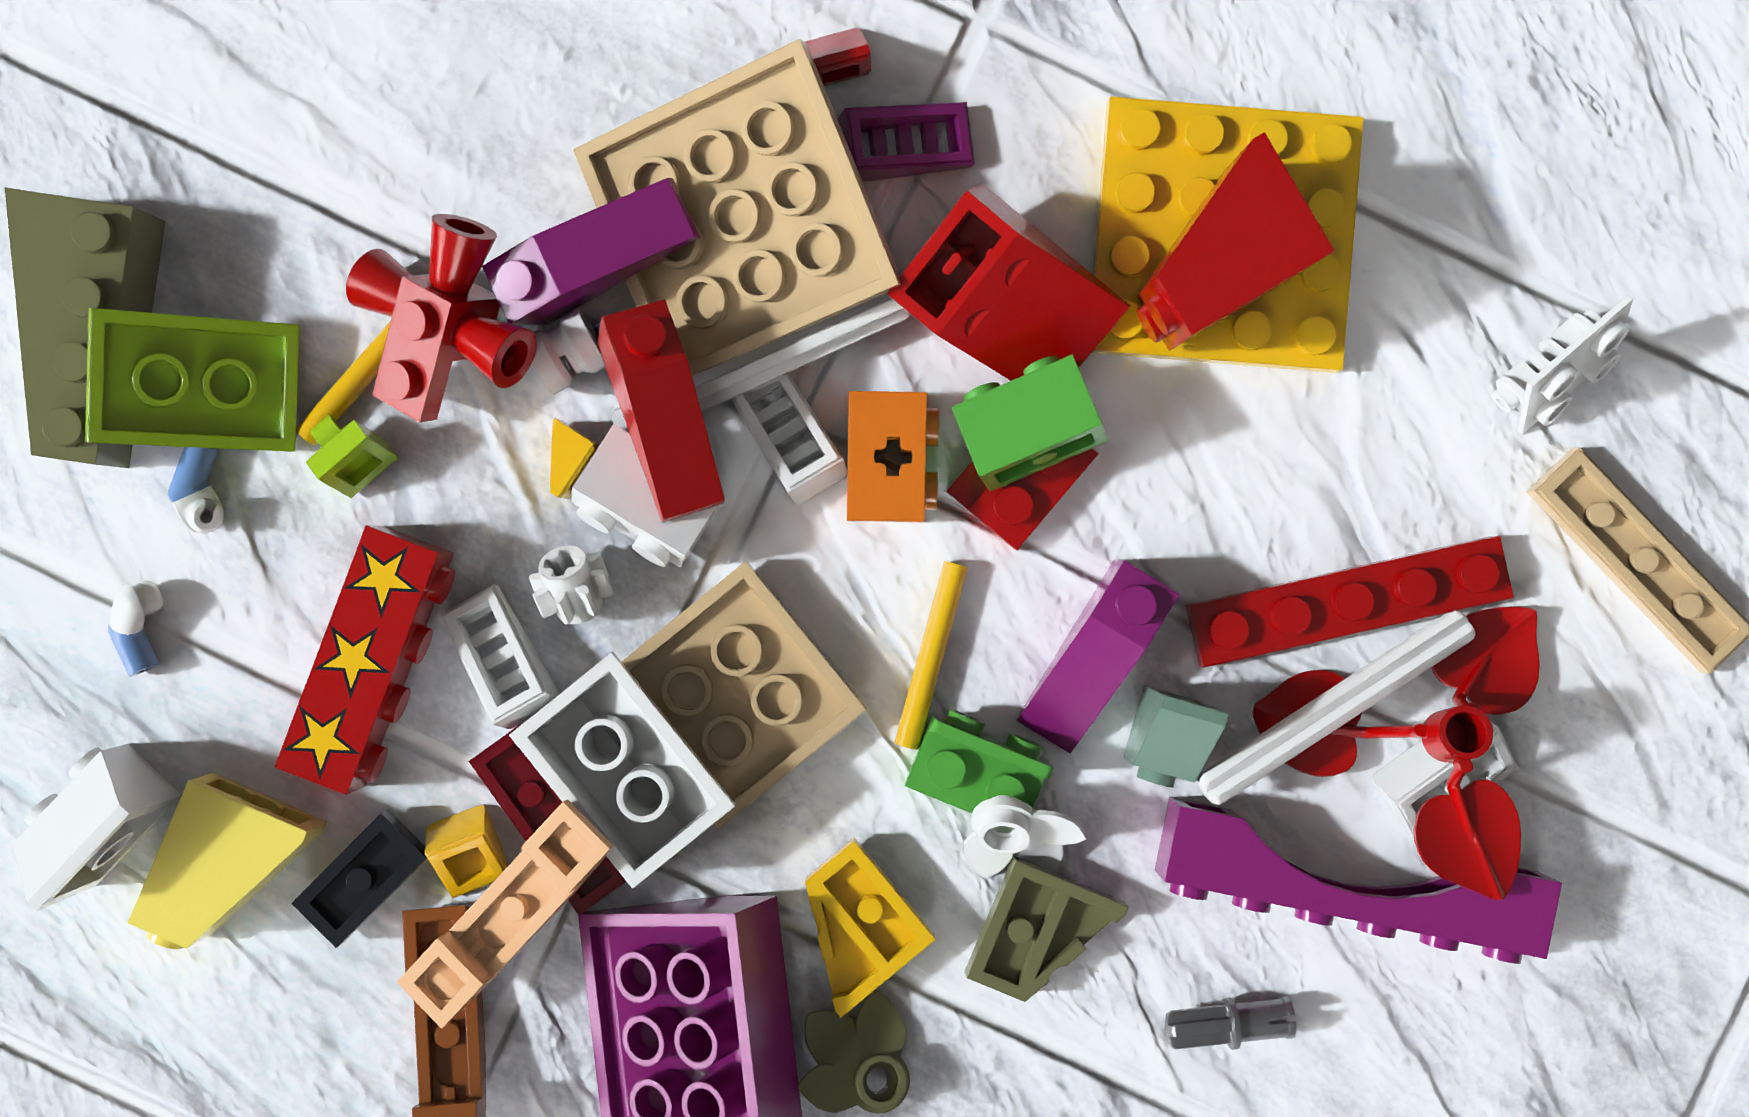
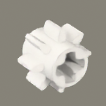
(571, 585)

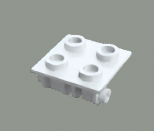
(1575, 352)

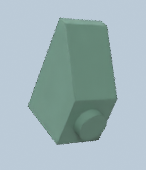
(1172, 736)

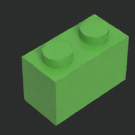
(1029, 421)

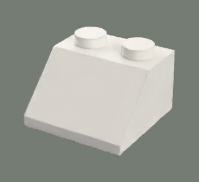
(90, 824)

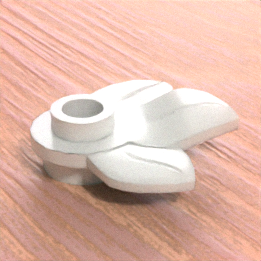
(1013, 828)

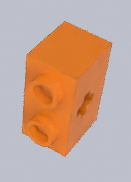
(871, 423)

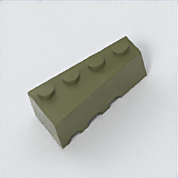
(64, 261)

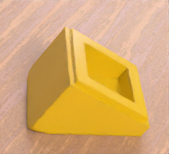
(569, 457)
(465, 850)

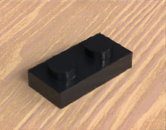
(361, 878)

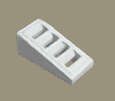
(813, 477)
(531, 669)

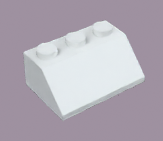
(623, 768)

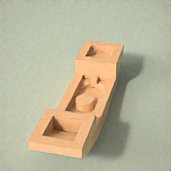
(506, 914)

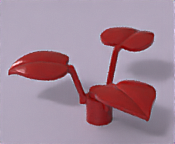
(1476, 829)

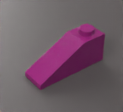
(589, 254)
(1097, 654)

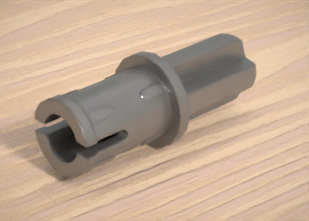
(1229, 1023)

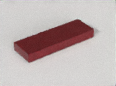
(529, 803)

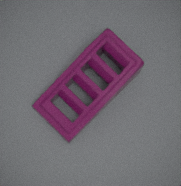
(901, 118)

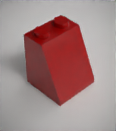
(1234, 249)

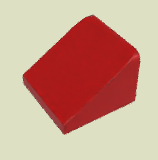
(841, 56)

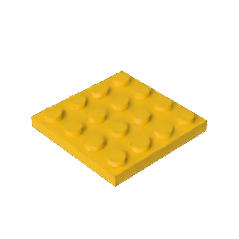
(1156, 175)

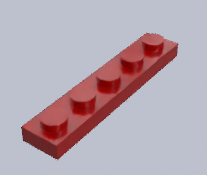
(1349, 601)

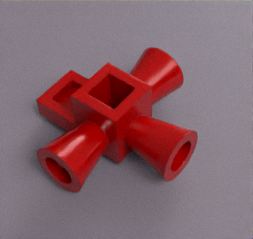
(438, 319)

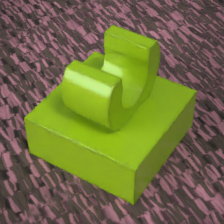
(348, 455)

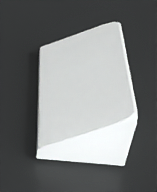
(1418, 776)

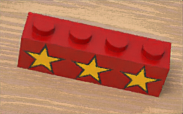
(366, 660)

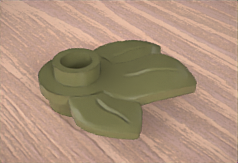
(847, 1053)

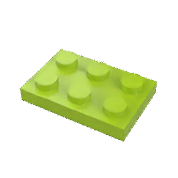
(191, 381)

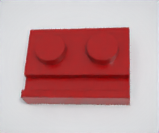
(1022, 505)

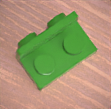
(970, 767)

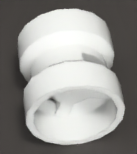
(566, 352)

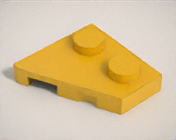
(861, 925)

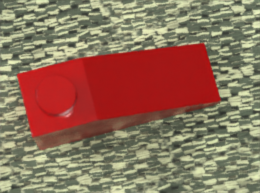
(660, 408)

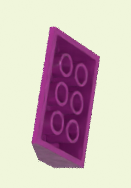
(690, 1009)

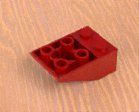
(1005, 289)

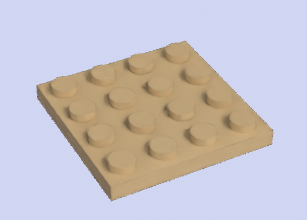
(773, 205)

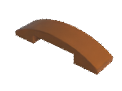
(449, 1058)

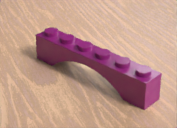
(1220, 853)

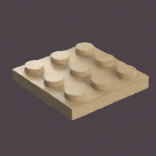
(744, 686)

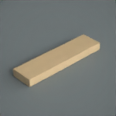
(1640, 560)

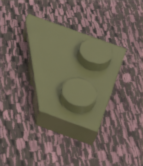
(1037, 928)

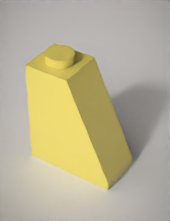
(216, 858)

